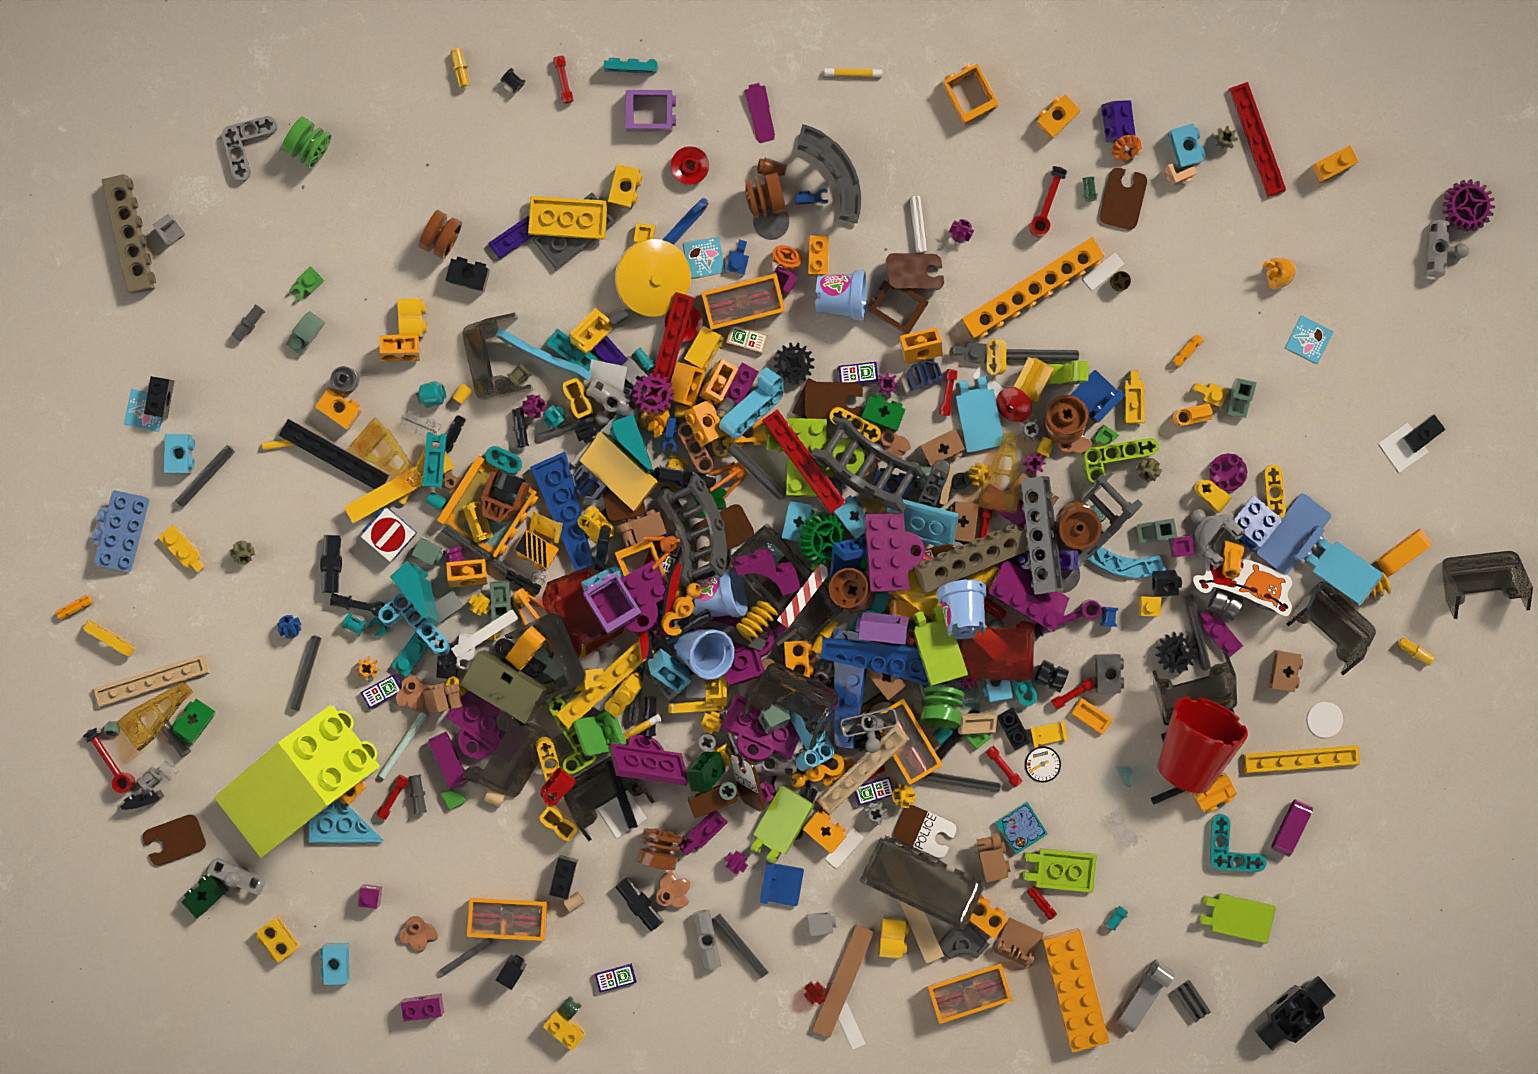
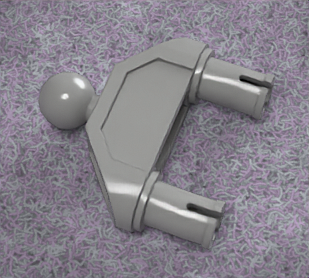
(1210, 531)

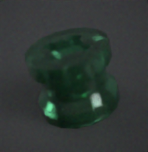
(569, 1007)

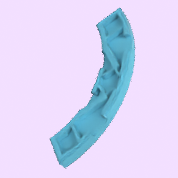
(543, 356)
(1126, 566)

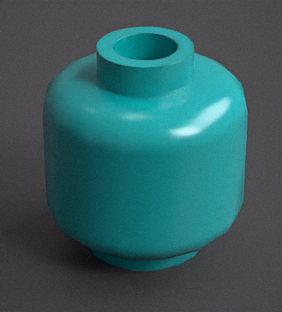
(431, 394)

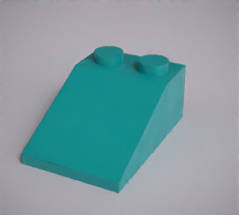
(628, 435)
(417, 588)

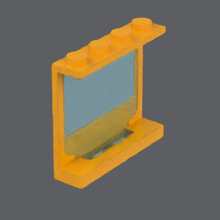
(470, 491)

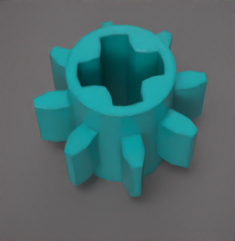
(554, 416)

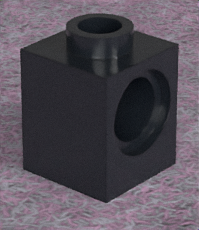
(1159, 578)

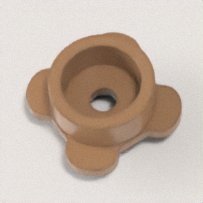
(450, 477)

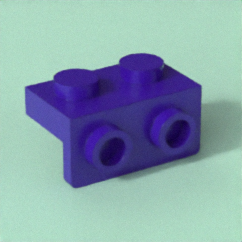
(1117, 119)

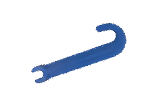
(687, 221)

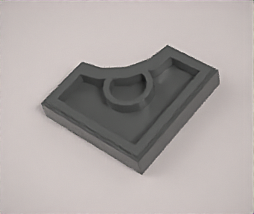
(963, 941)

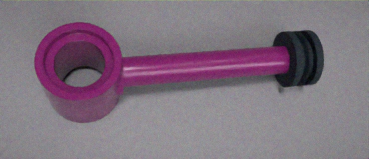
(1073, 616)

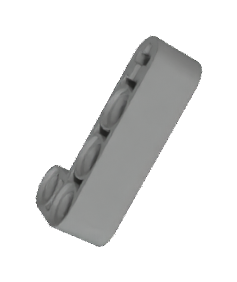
(1144, 995)

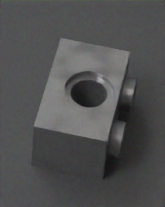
(1104, 662)

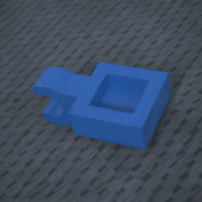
(806, 198)
(738, 261)
(672, 428)

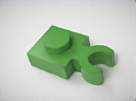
(309, 281)

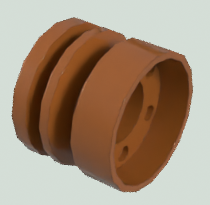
(765, 195)
(842, 590)
(658, 852)

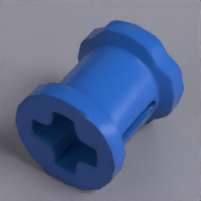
(1109, 616)

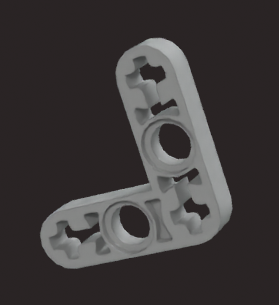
(241, 137)

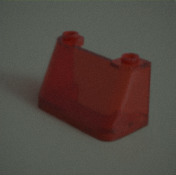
(566, 599)
(1000, 653)

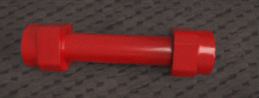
(566, 95)
(945, 408)
(985, 515)
(1088, 684)
(1014, 778)
(384, 811)

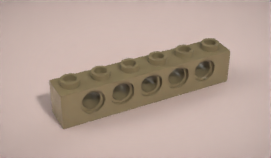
(112, 187)
(1016, 544)

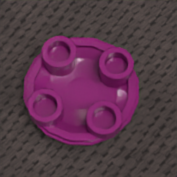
(1228, 472)

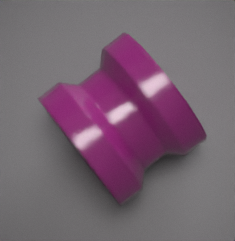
(454, 554)

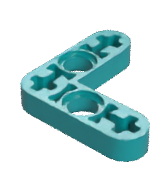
(1223, 851)

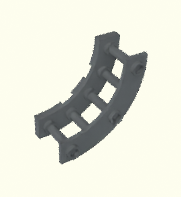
(839, 165)
(856, 481)
(1116, 521)
(690, 556)

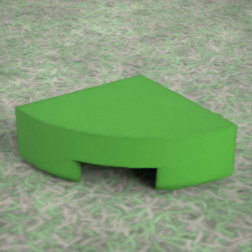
(1105, 435)
(977, 740)
(453, 798)

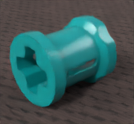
(354, 624)

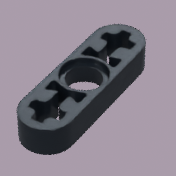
(602, 548)
(528, 670)

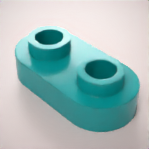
(504, 459)
(1023, 687)

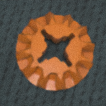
(1130, 141)
(781, 252)

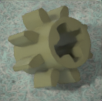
(1228, 142)
(1149, 469)
(242, 552)

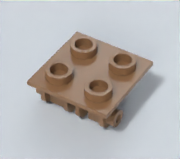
(1018, 942)

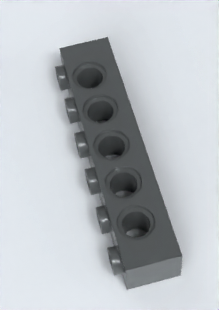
(1048, 543)

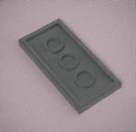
(562, 249)

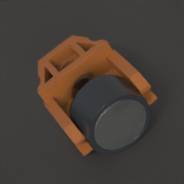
(509, 483)

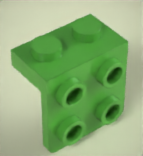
(598, 733)

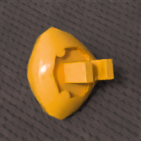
(1280, 272)
(654, 423)

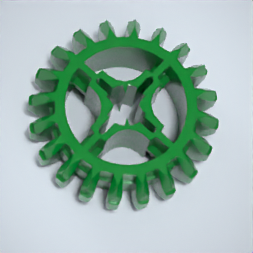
(818, 537)

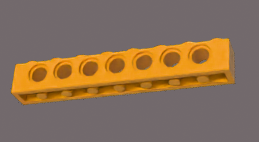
(1088, 248)

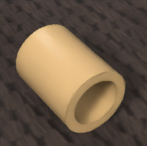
(494, 798)
(574, 901)

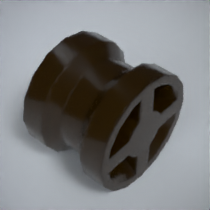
(1123, 279)

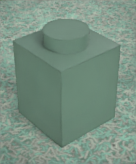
(428, 551)
(774, 718)

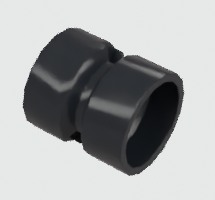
(1055, 681)

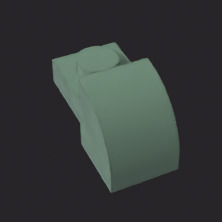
(305, 332)
(1241, 395)
(1157, 530)
(500, 598)
(553, 667)

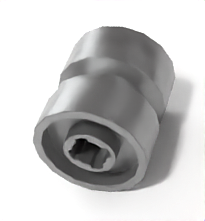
(345, 379)
(1224, 603)

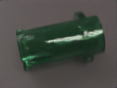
(1089, 189)

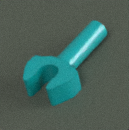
(383, 630)

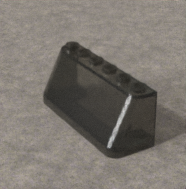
(819, 609)
(923, 882)

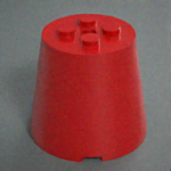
(1199, 744)

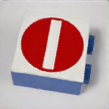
(388, 534)

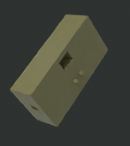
(504, 686)

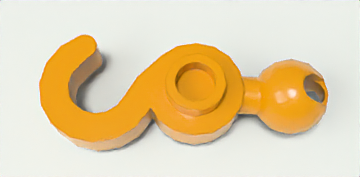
(682, 608)
(818, 772)

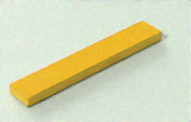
(386, 494)
(610, 679)
(1301, 759)

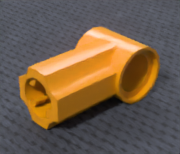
(1193, 414)
(1232, 555)

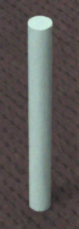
(403, 744)

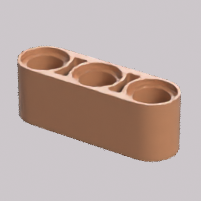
(696, 457)

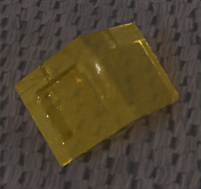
(873, 506)

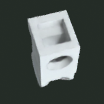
(467, 658)

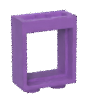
(671, 102)
(624, 619)
(882, 627)

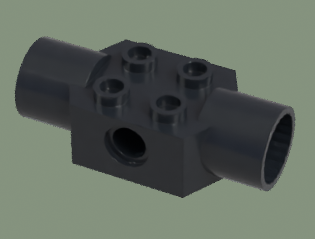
(1295, 1013)

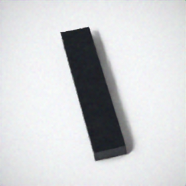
(333, 454)

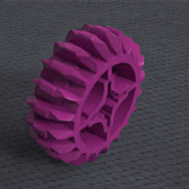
(1467, 198)

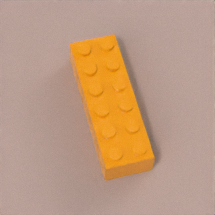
(1075, 990)

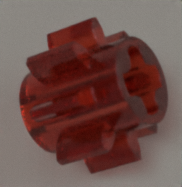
(815, 993)

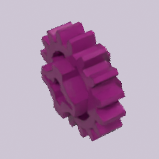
(659, 389)

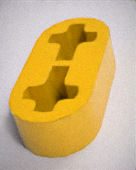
(996, 356)

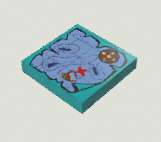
(1021, 827)

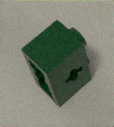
(705, 771)
(195, 903)

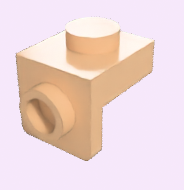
(1184, 176)

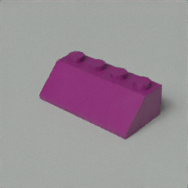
(1014, 588)

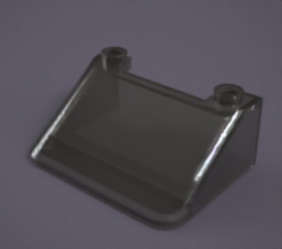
(513, 758)

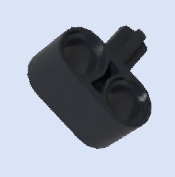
(447, 664)

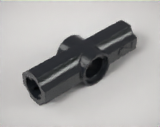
(674, 477)
(331, 563)
(639, 904)

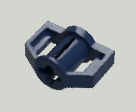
(923, 374)
(588, 483)

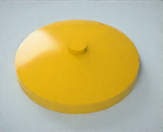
(651, 276)

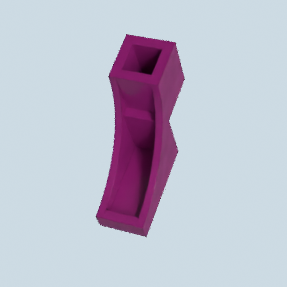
(762, 563)

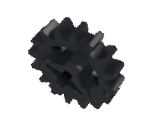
(783, 356)
(1173, 661)

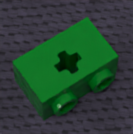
(872, 414)
(203, 717)

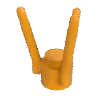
(522, 599)

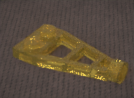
(371, 437)
(1000, 499)
(136, 730)

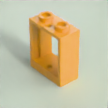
(979, 111)
(637, 548)

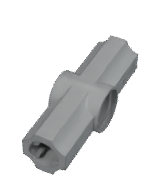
(709, 951)

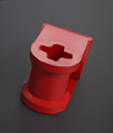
(558, 785)

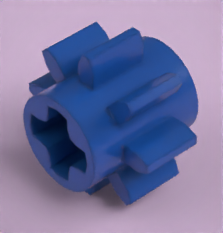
(289, 626)

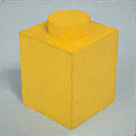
(1149, 606)

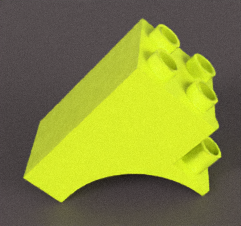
(297, 779)

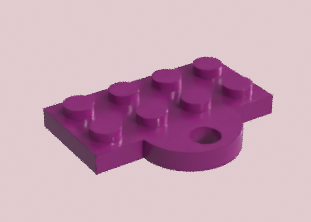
(889, 552)
(645, 587)
(747, 660)
(478, 725)
(752, 734)
(648, 761)

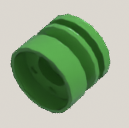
(306, 142)
(942, 707)

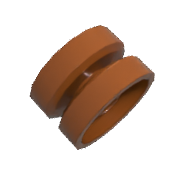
(440, 234)
(1066, 419)
(1089, 525)

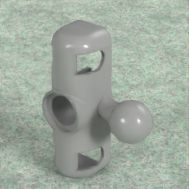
(1441, 237)
(602, 397)
(878, 719)
(779, 765)
(236, 876)

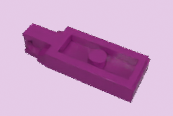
(1220, 633)
(703, 832)

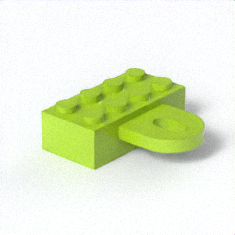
(813, 435)

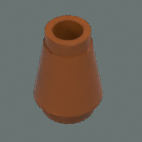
(769, 166)

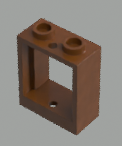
(912, 320)
(711, 801)

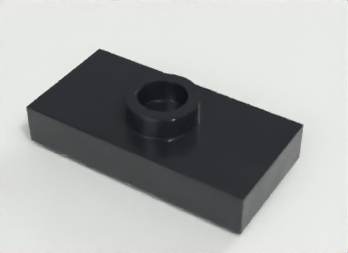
(1424, 433)

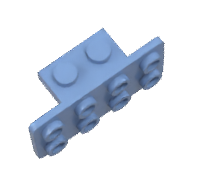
(119, 530)
(1295, 534)

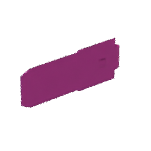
(760, 113)

